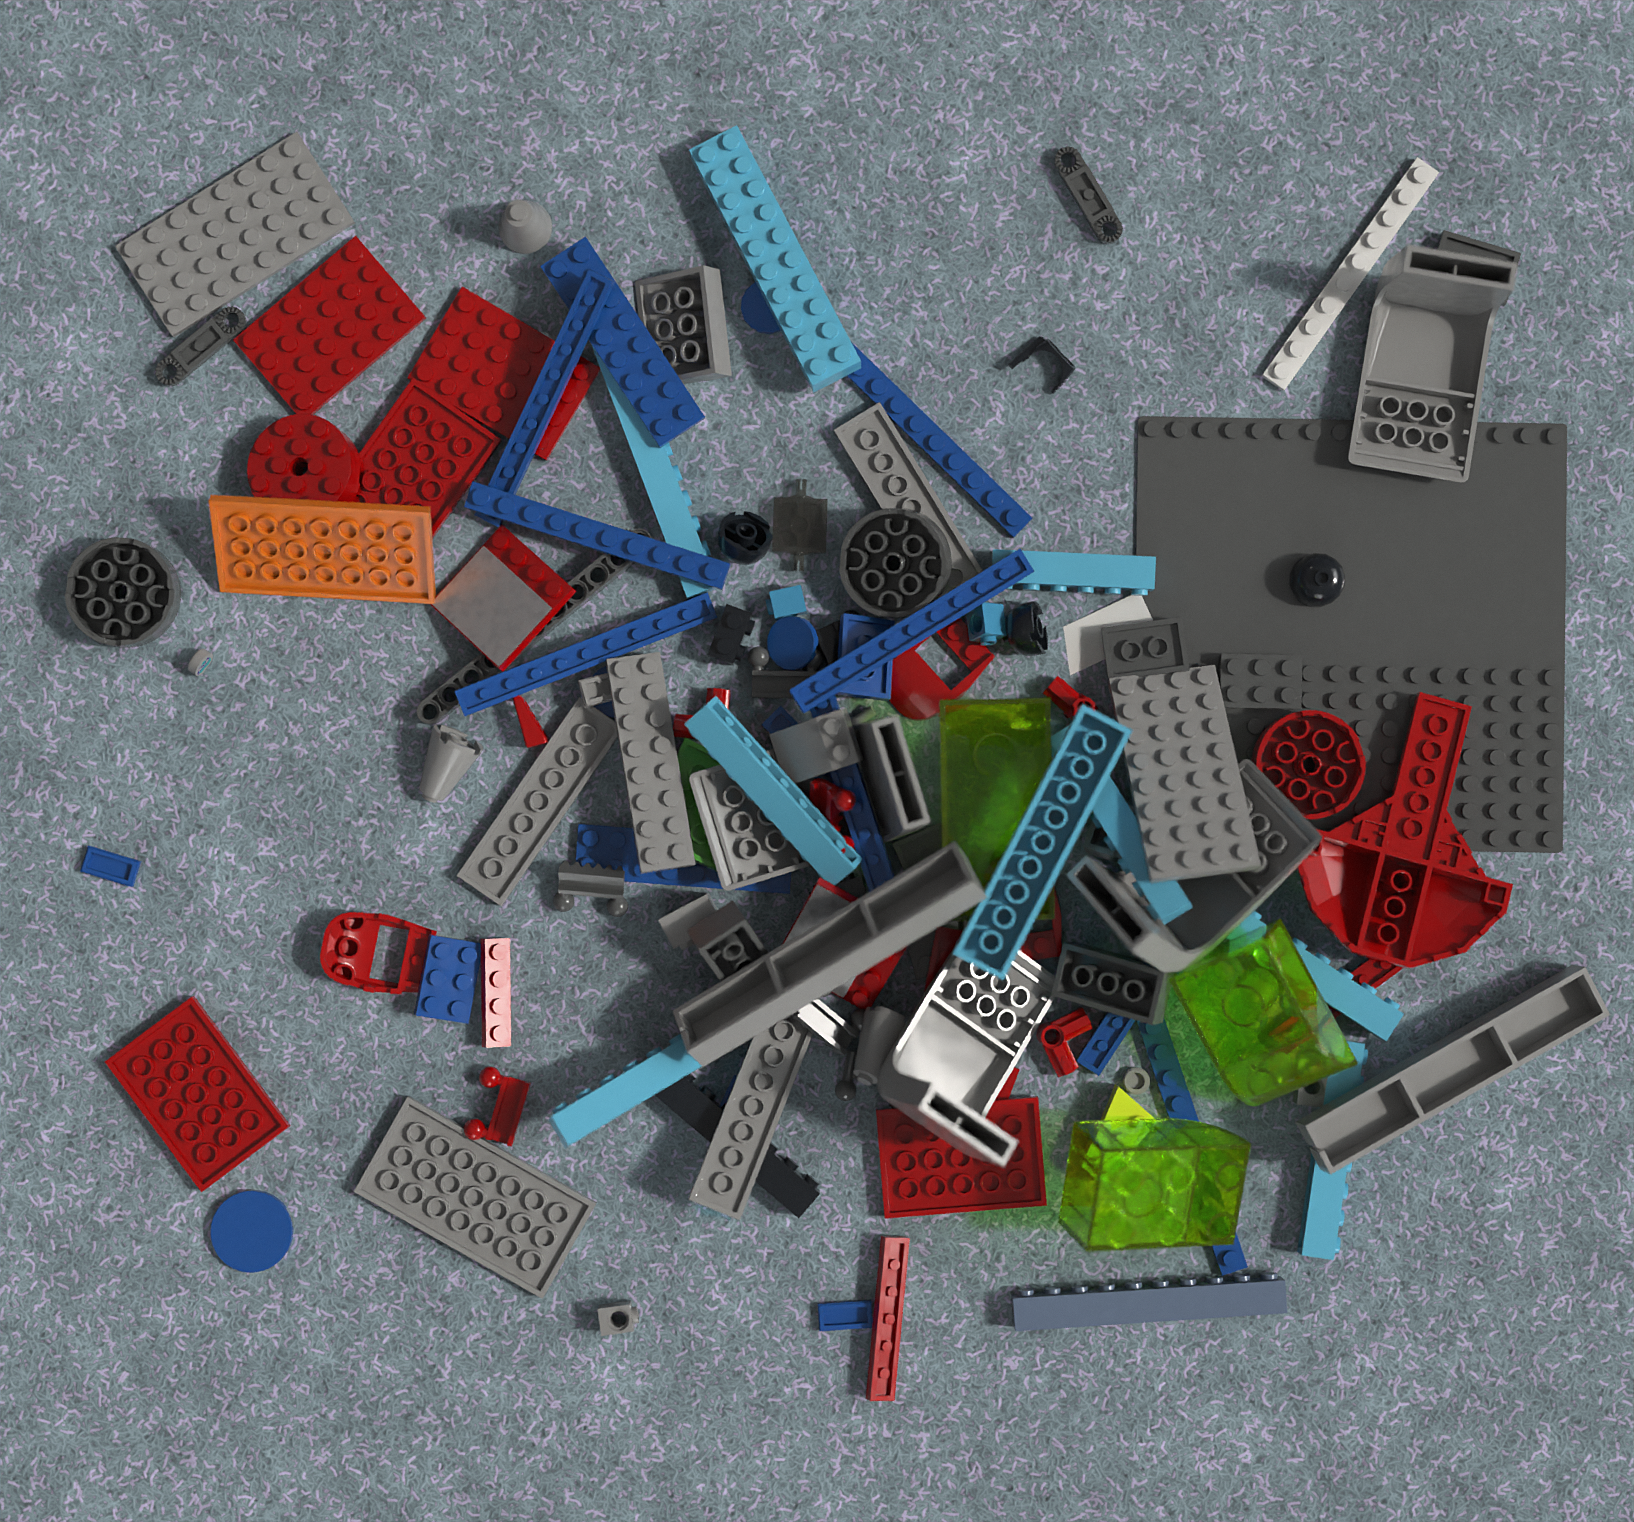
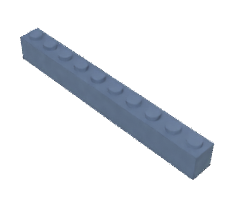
(1148, 1302)

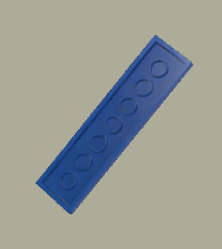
(627, 348)
(617, 848)

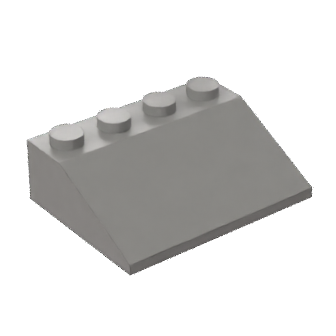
(687, 321)

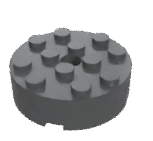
(922, 555)
(150, 599)

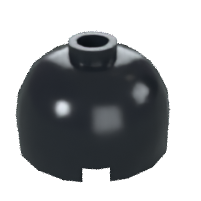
(744, 538)
(1317, 580)
(1025, 630)

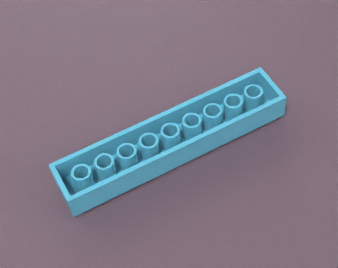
(775, 259)
(1042, 841)

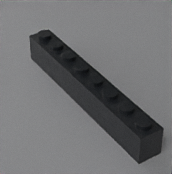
(775, 1175)

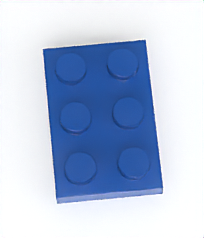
(853, 633)
(448, 979)

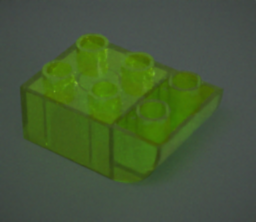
(1262, 1016)
(1152, 1184)

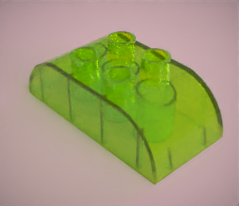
(987, 774)

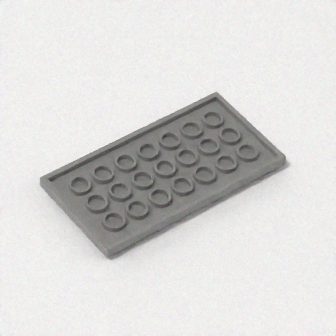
(235, 234)
(1184, 775)
(475, 1197)

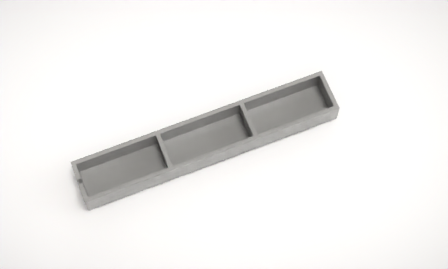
(829, 954)
(1452, 1068)

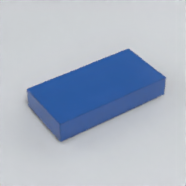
(110, 866)
(845, 1315)

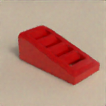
(530, 727)

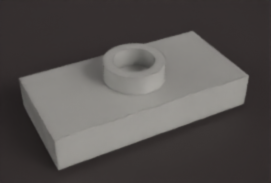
(595, 690)

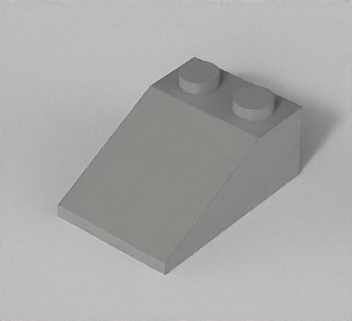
(817, 746)

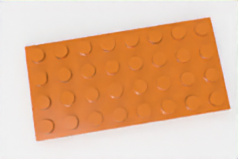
(323, 549)

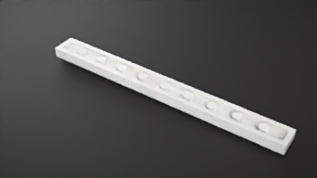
(1350, 274)

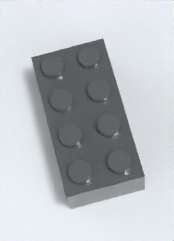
(727, 941)
(1112, 983)

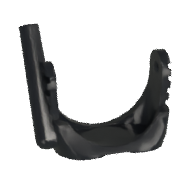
(1041, 344)

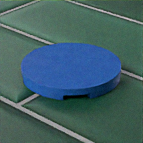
(251, 1231)

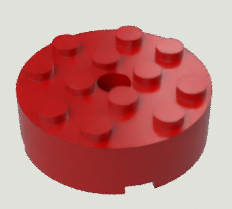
(301, 442)
(1336, 758)

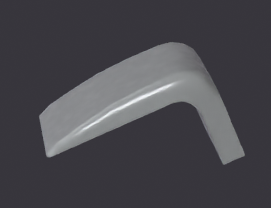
(1427, 361)
(752, 847)
(1216, 900)
(963, 1050)

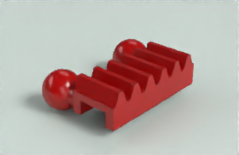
(831, 801)
(507, 1109)

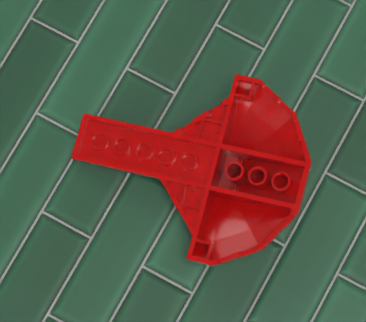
(1400, 874)

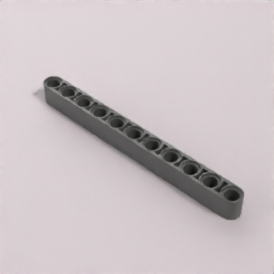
(480, 665)

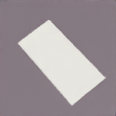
(1084, 636)

